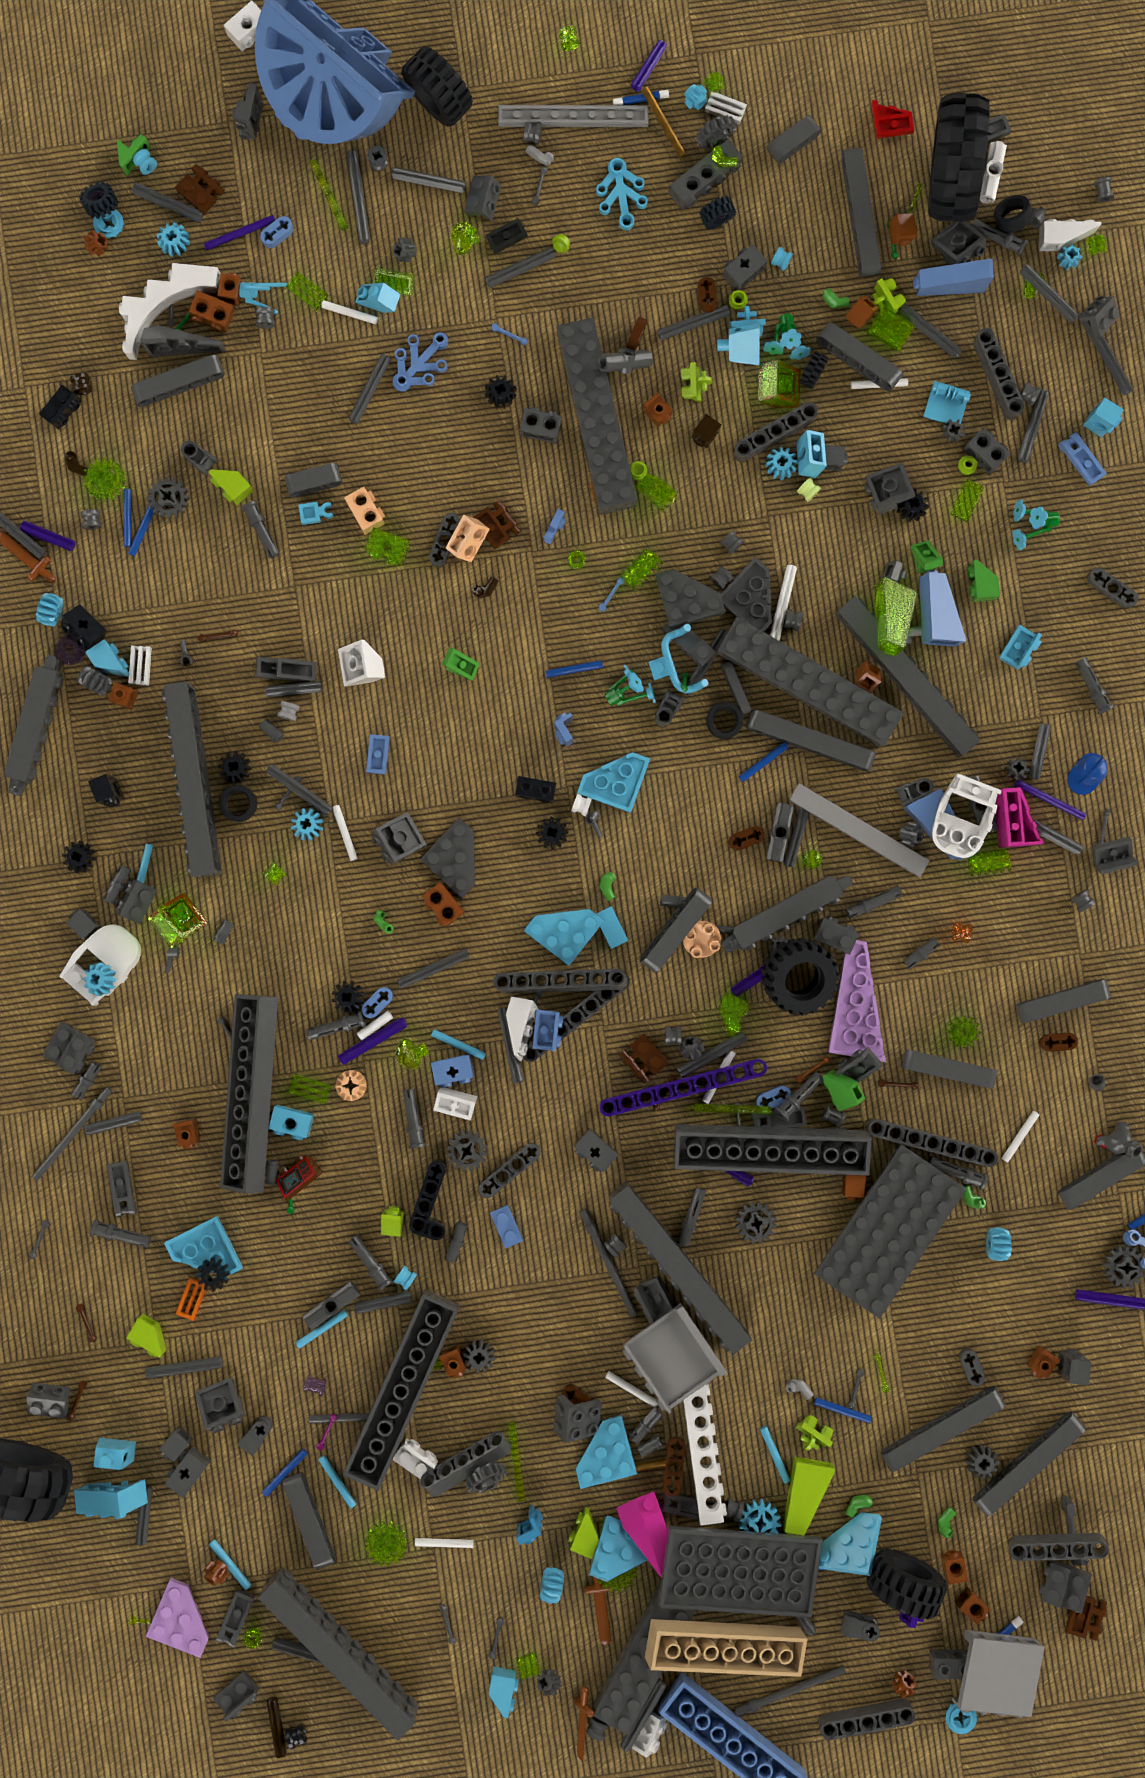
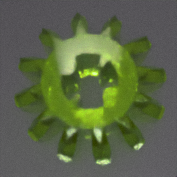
(970, 1034)

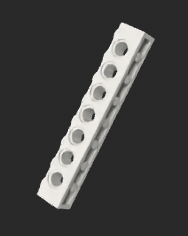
(707, 1513)

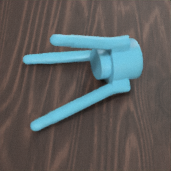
(250, 291)

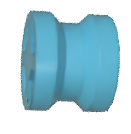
(144, 161)
(782, 258)
(405, 1277)

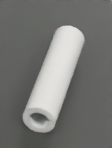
(375, 1025)

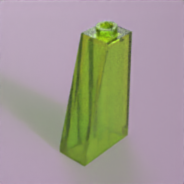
(893, 614)

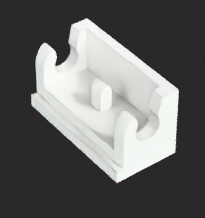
(455, 1103)

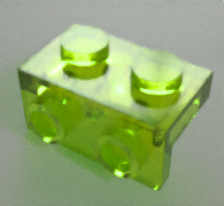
(891, 329)

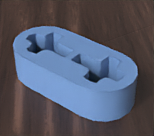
(276, 232)
(380, 1006)
(771, 1093)

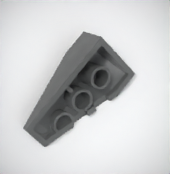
(167, 342)

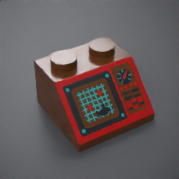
(298, 1177)

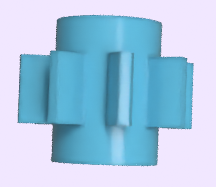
(695, 97)
(1069, 257)

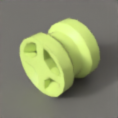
(809, 489)

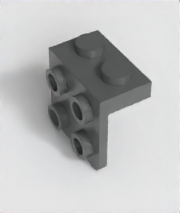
(577, 1420)

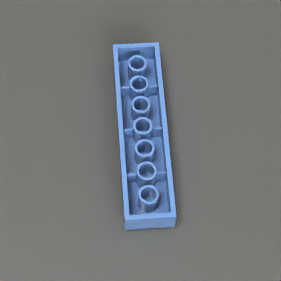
(724, 1733)

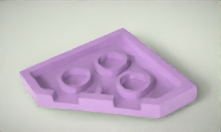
(179, 1620)

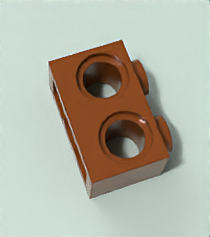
(214, 307)
(446, 902)

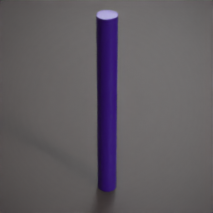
(239, 232)
(1049, 799)

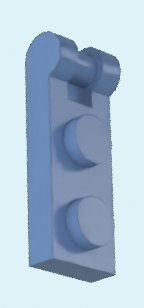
(1082, 459)

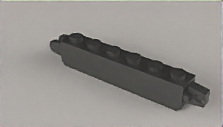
(33, 725)
(785, 912)

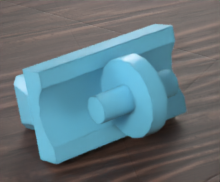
(746, 315)

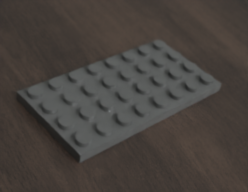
(890, 1231)
(739, 1571)

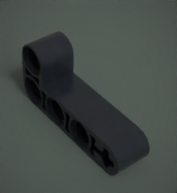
(430, 1197)

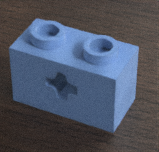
(441, 1067)

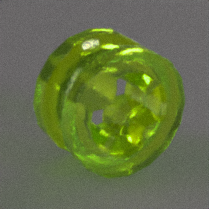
(578, 565)
(249, 1644)

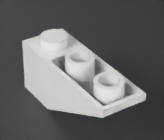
(1056, 234)
(520, 1021)

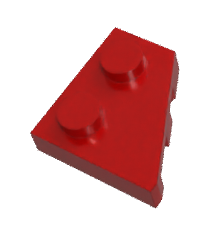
(891, 121)

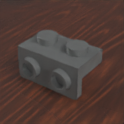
(483, 196)
(1101, 314)
(1113, 855)
(135, 900)
(836, 935)
(860, 1065)
(654, 1298)
(48, 1400)

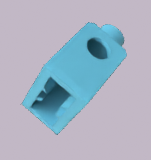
(742, 344)
(111, 1453)

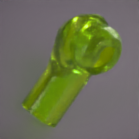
(1029, 290)

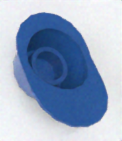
(1087, 773)

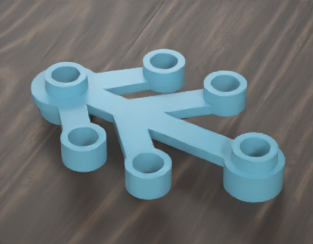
(621, 191)

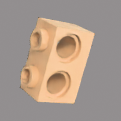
(361, 512)
(467, 538)

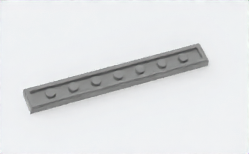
(573, 115)
(859, 830)

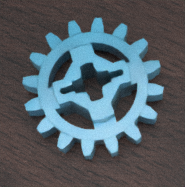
(759, 1511)

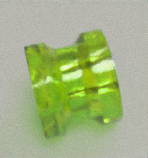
(568, 37)
(274, 873)

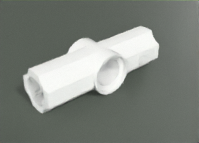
(995, 163)

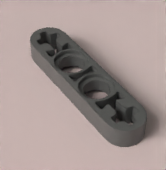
(511, 1172)

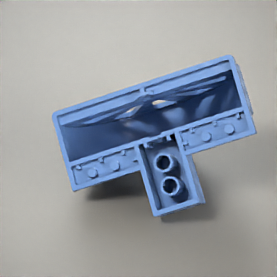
(323, 77)

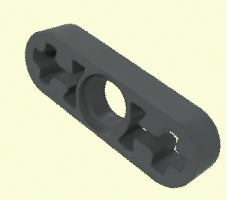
(435, 551)
(1120, 586)
(735, 687)

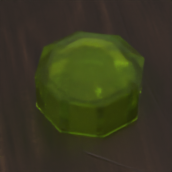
(812, 859)

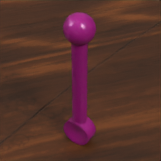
(320, 1446)

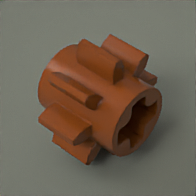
(95, 243)
(216, 1572)
(904, 1684)

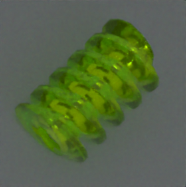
(641, 568)
(988, 861)

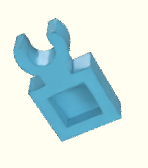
(311, 512)

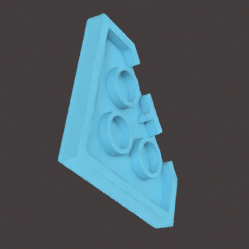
(616, 782)
(565, 931)
(203, 1243)
(607, 1455)
(852, 1546)
(615, 1552)

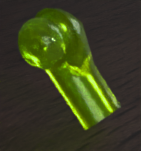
(721, 159)

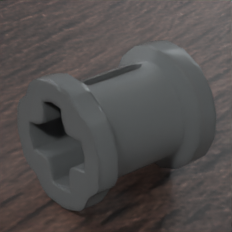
(1104, 189)
(829, 1111)

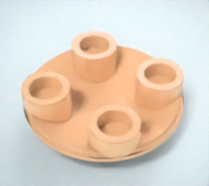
(703, 940)

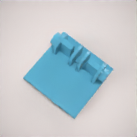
(946, 403)

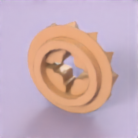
(357, 1092)

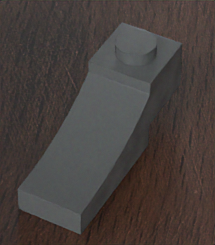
(692, 646)

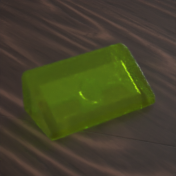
(397, 280)

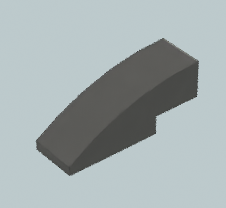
(284, 669)

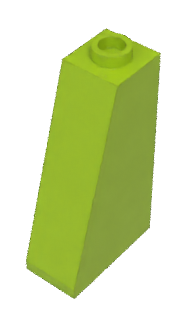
(805, 1492)

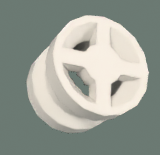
(581, 805)

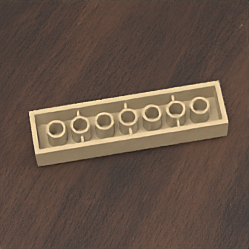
(725, 1648)

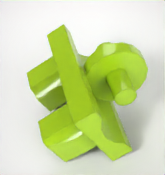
(884, 298)
(699, 382)
(822, 1437)

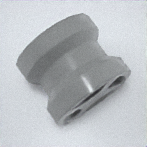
(288, 711)

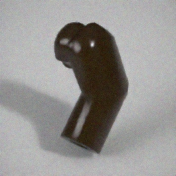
(73, 464)
(486, 590)

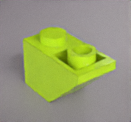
(232, 483)
(392, 1221)
(148, 1335)
(585, 1537)

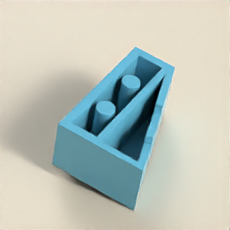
(110, 1499)

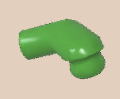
(833, 300)
(605, 885)
(383, 925)
(973, 1200)
(858, 1502)
(944, 1522)

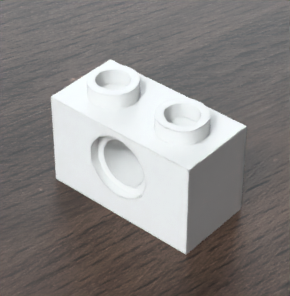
(236, 26)

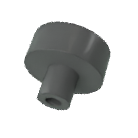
(1038, 217)

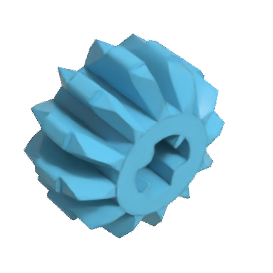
(173, 239)
(775, 468)
(49, 609)
(309, 830)
(99, 979)
(998, 1244)
(551, 1585)

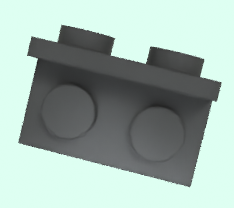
(236, 1695)

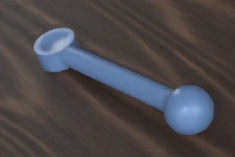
(495, 327)
(602, 607)

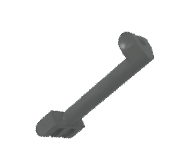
(1069, 1509)

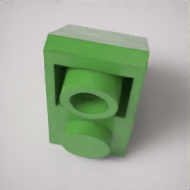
(983, 583)
(843, 1089)

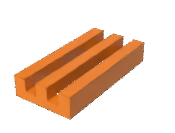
(186, 1315)

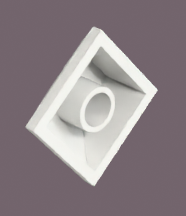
(360, 664)

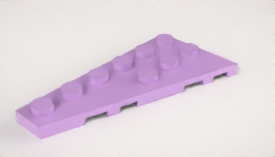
(856, 1010)

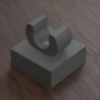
(894, 572)

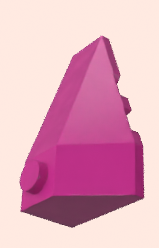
(646, 1527)

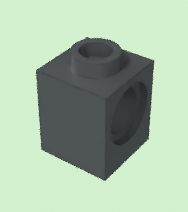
(835, 457)
(83, 923)
(175, 1444)

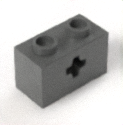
(740, 277)
(592, 1140)
(178, 1479)

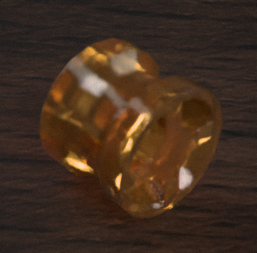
(962, 932)

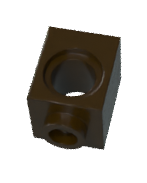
(706, 431)

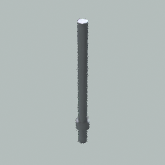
(96, 1104)
(591, 1229)
(754, 1704)

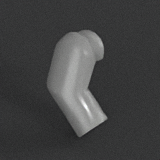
(537, 155)
(913, 631)
(796, 1385)

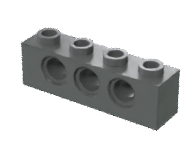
(693, 177)

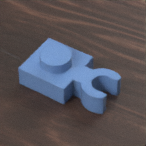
(557, 523)

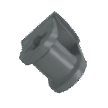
(200, 459)
(669, 705)
(910, 792)
(255, 1436)
(858, 1626)

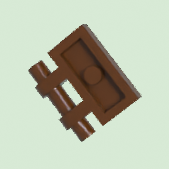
(195, 193)
(497, 533)
(648, 1054)
(1080, 1624)

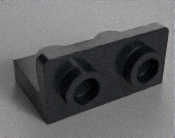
(60, 407)

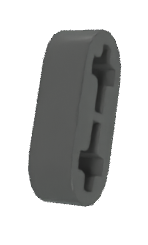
(967, 1368)

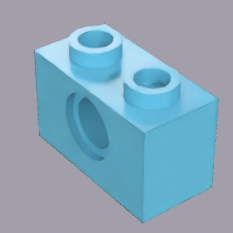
(1104, 418)
(811, 454)
(279, 1122)

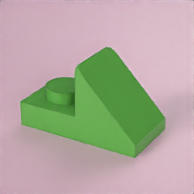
(126, 154)
(926, 556)
(460, 664)

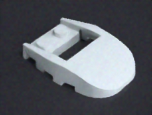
(955, 834)
(114, 948)

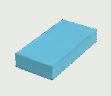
(612, 928)

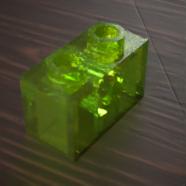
(380, 539)

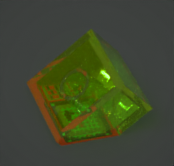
(779, 384)
(177, 920)

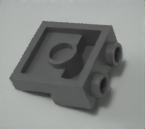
(248, 113)
(959, 243)
(888, 488)
(398, 839)
(69, 1048)
(220, 1405)
(1065, 1586)

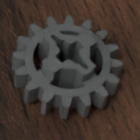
(716, 131)
(172, 492)
(459, 1146)
(764, 1220)
(1127, 1274)
(485, 1478)

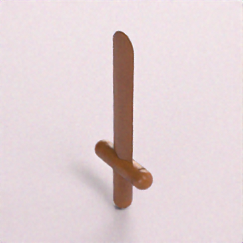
(29, 560)
(601, 1610)
(582, 1703)

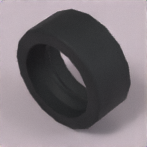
(1017, 222)
(724, 706)
(252, 803)

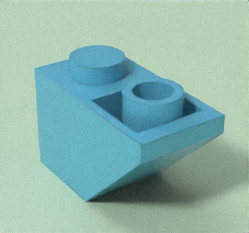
(378, 297)
(106, 660)
(501, 1689)

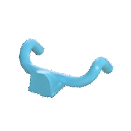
(665, 667)

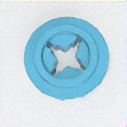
(117, 221)
(968, 1721)

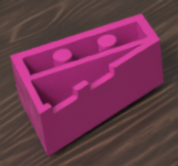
(1014, 820)

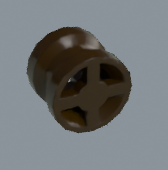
(81, 383)

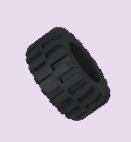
(437, 86)
(813, 995)
(907, 1584)

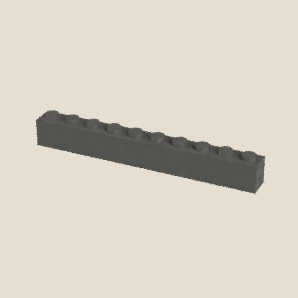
(909, 680)

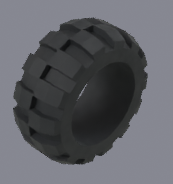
(958, 157)
(32, 1482)

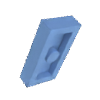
(378, 754)
(506, 1226)

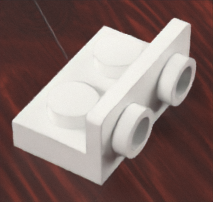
(414, 1458)
(647, 1741)

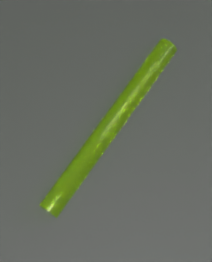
(328, 194)
(733, 1108)
(516, 1461)

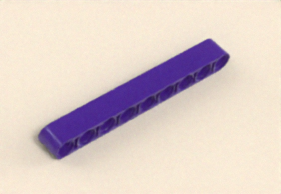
(690, 1080)

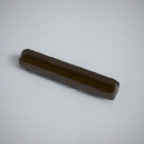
(276, 1727)

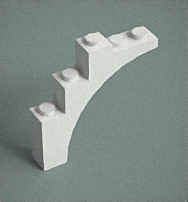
(159, 295)

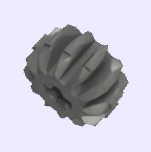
(94, 680)
(471, 1355)
(976, 1457)

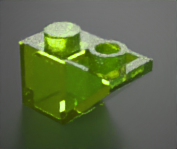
(657, 491)
(731, 1011)

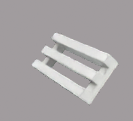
(727, 104)
(140, 649)

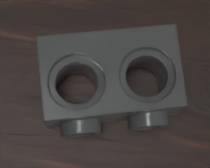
(539, 430)
(983, 454)
(1074, 1367)
(947, 1663)

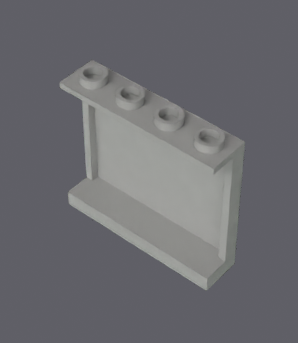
(673, 1358)
(1000, 1674)

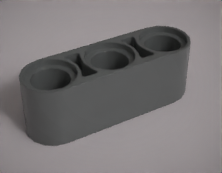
(794, 139)
(313, 480)

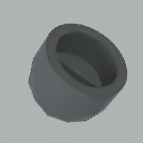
(1097, 1082)

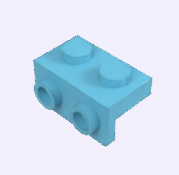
(1020, 647)

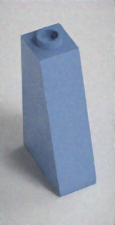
(955, 278)
(938, 611)
(924, 812)

